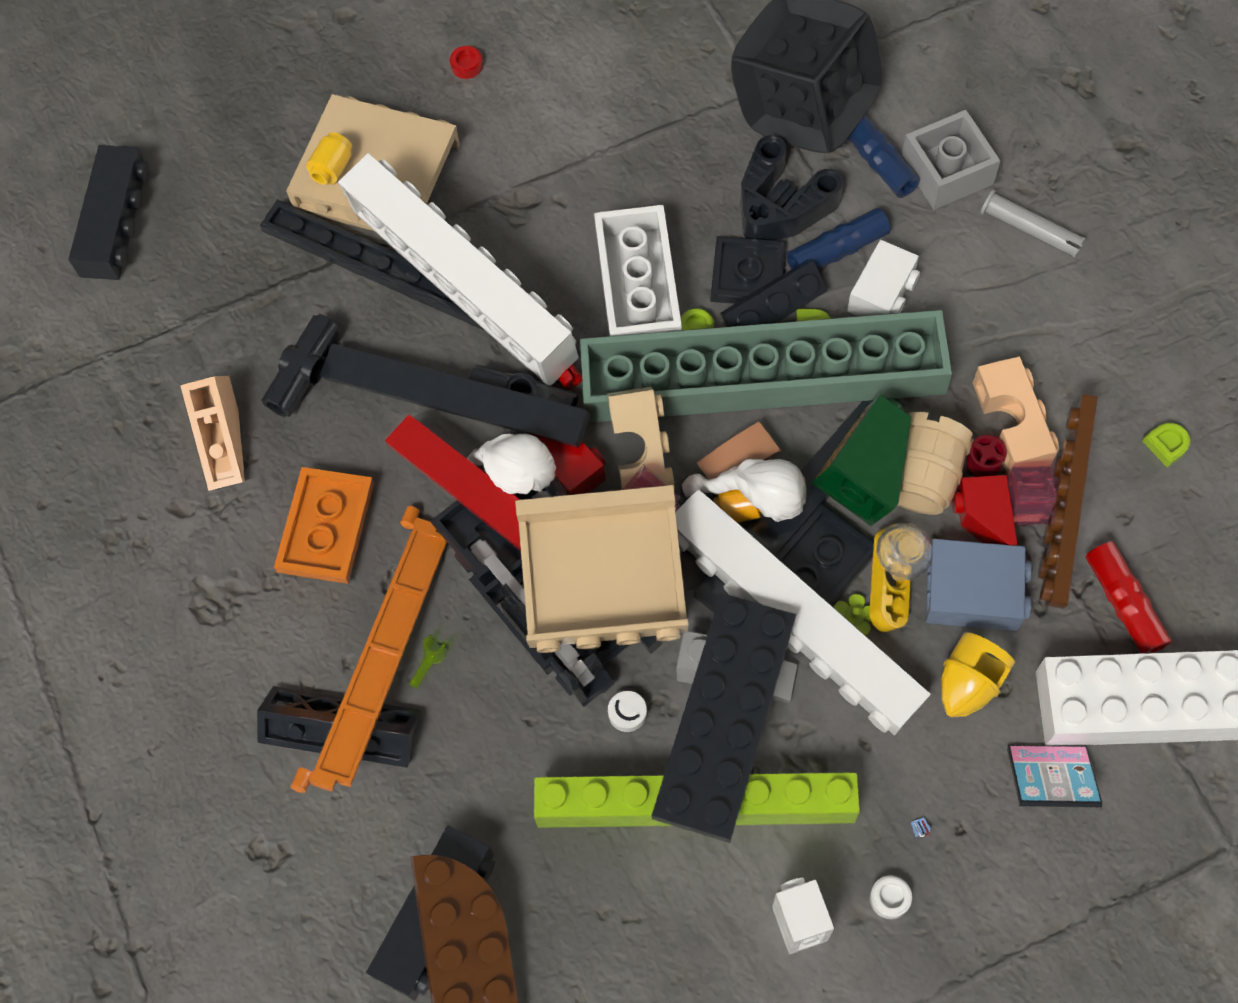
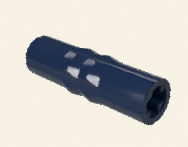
(884, 158)
(842, 240)

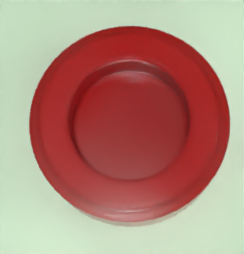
(466, 62)

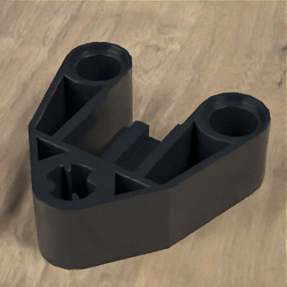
(764, 214)

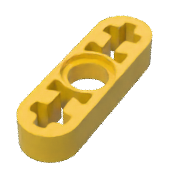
(882, 597)

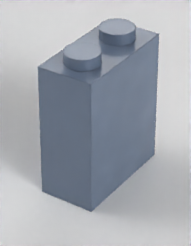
(977, 585)

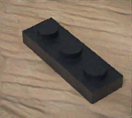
(778, 297)

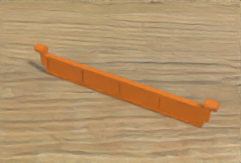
(378, 660)

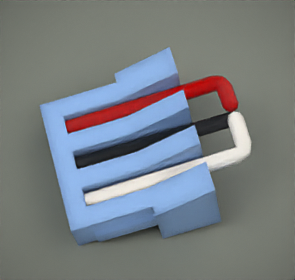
(920, 827)

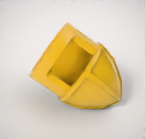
(972, 676)

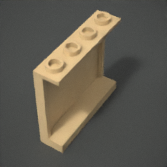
(408, 142)
(601, 568)

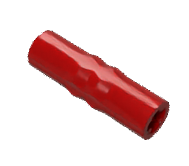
(1128, 599)

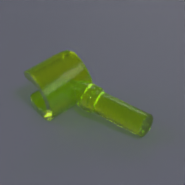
(430, 658)

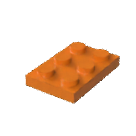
(324, 525)

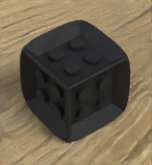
(807, 72)

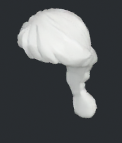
(516, 463)
(769, 485)

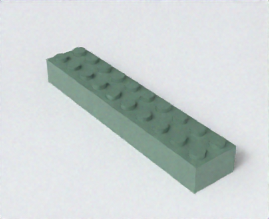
(772, 364)

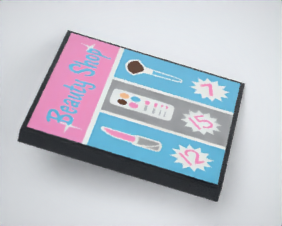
(1054, 776)

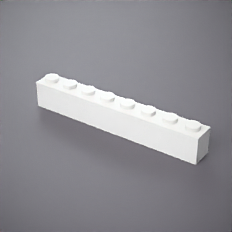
(819, 630)

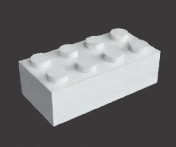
(637, 271)

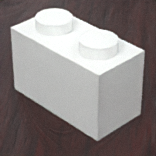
(884, 281)
(802, 915)

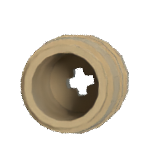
(933, 463)

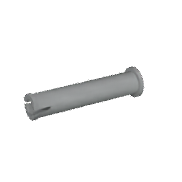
(1031, 223)

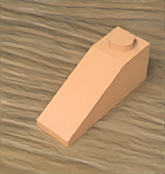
(216, 429)

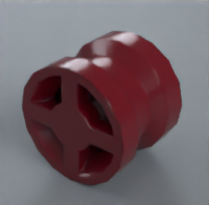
(987, 448)

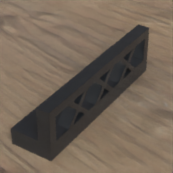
(307, 730)

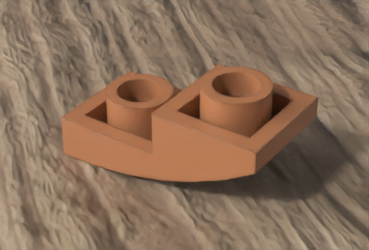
(749, 444)

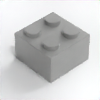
(950, 159)

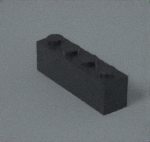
(109, 212)
(401, 955)

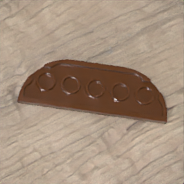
(1063, 529)
(462, 934)

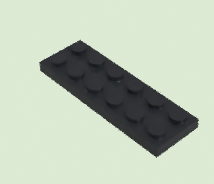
(724, 718)

